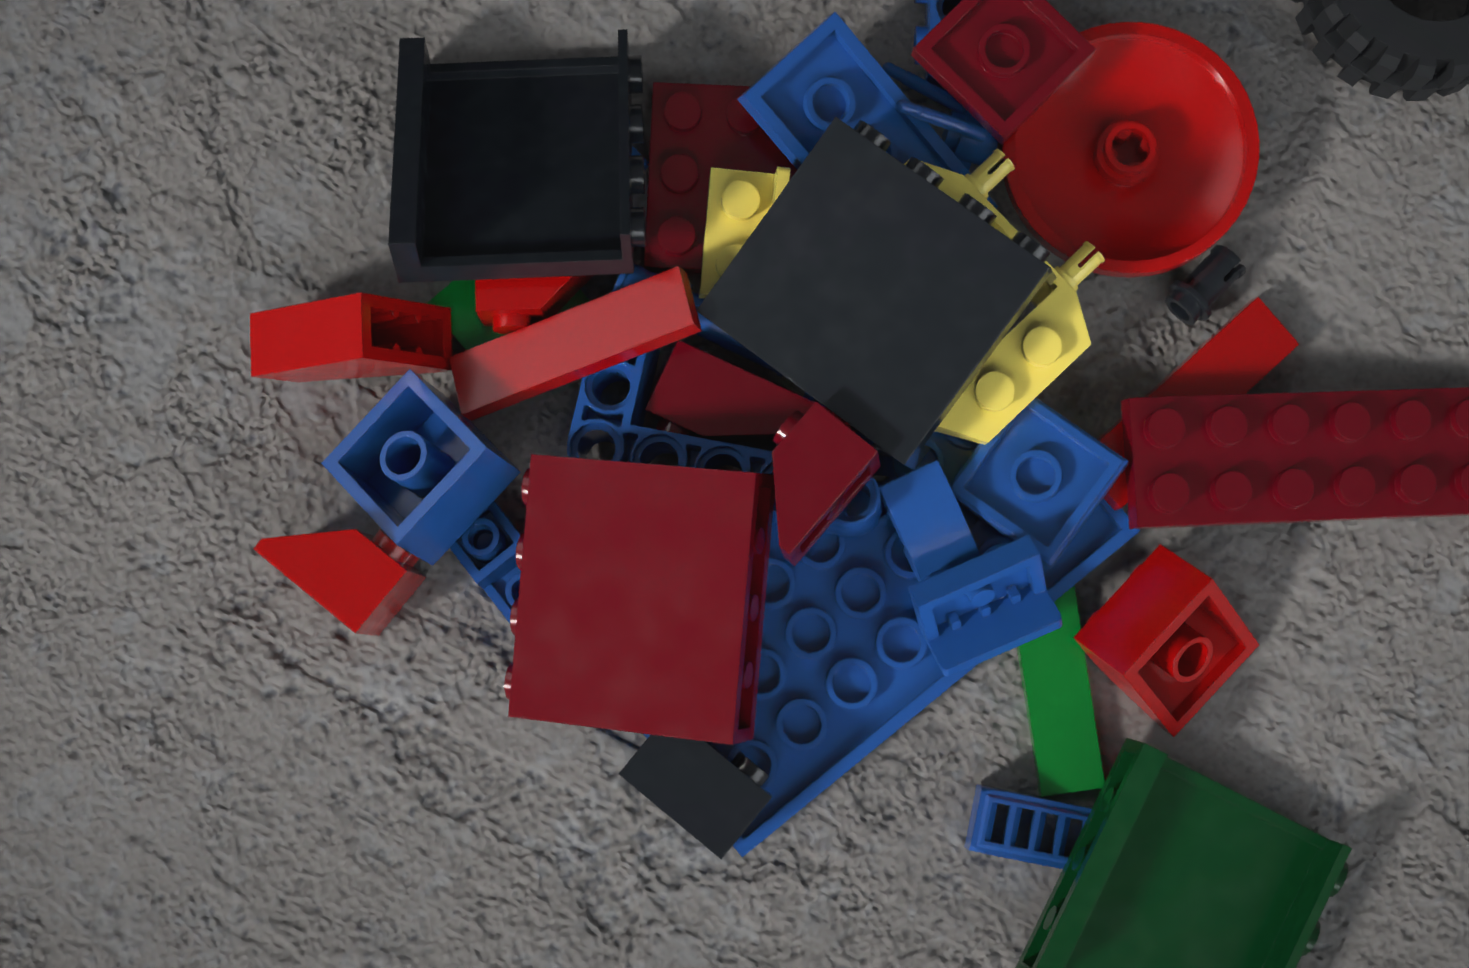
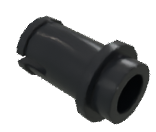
(1194, 296)

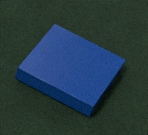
(1038, 479)

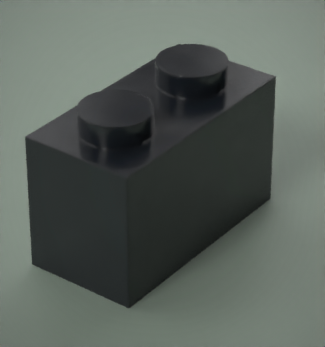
(699, 788)

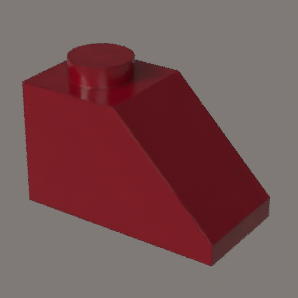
(816, 475)

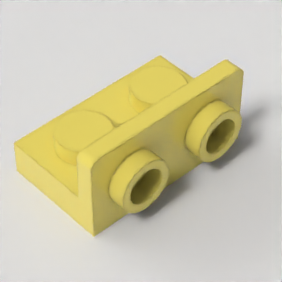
(734, 210)

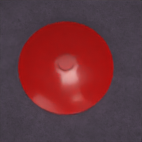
(1137, 153)

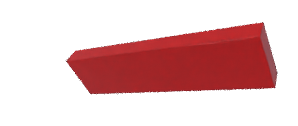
(575, 343)
(1223, 365)

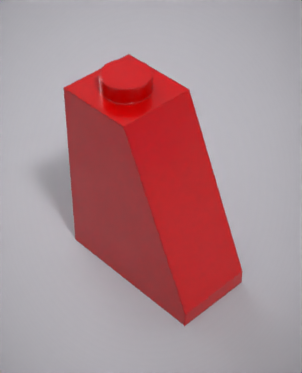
(350, 339)

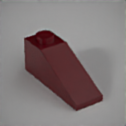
(719, 400)

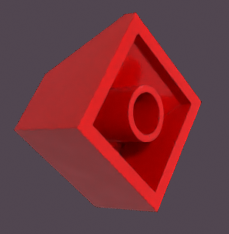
(348, 573)
(1167, 639)

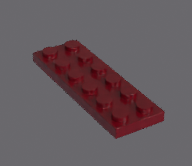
(1296, 457)

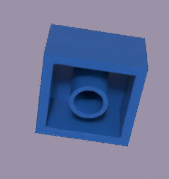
(420, 468)

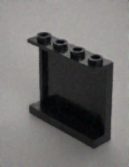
(516, 167)
(876, 288)

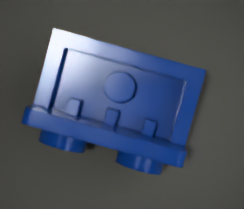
(985, 606)

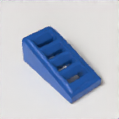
(983, 816)

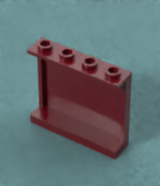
(641, 597)

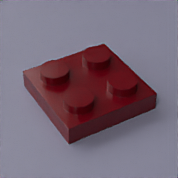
(1002, 58)

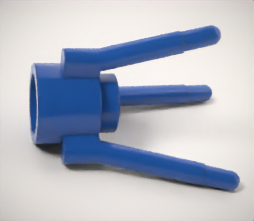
(961, 130)

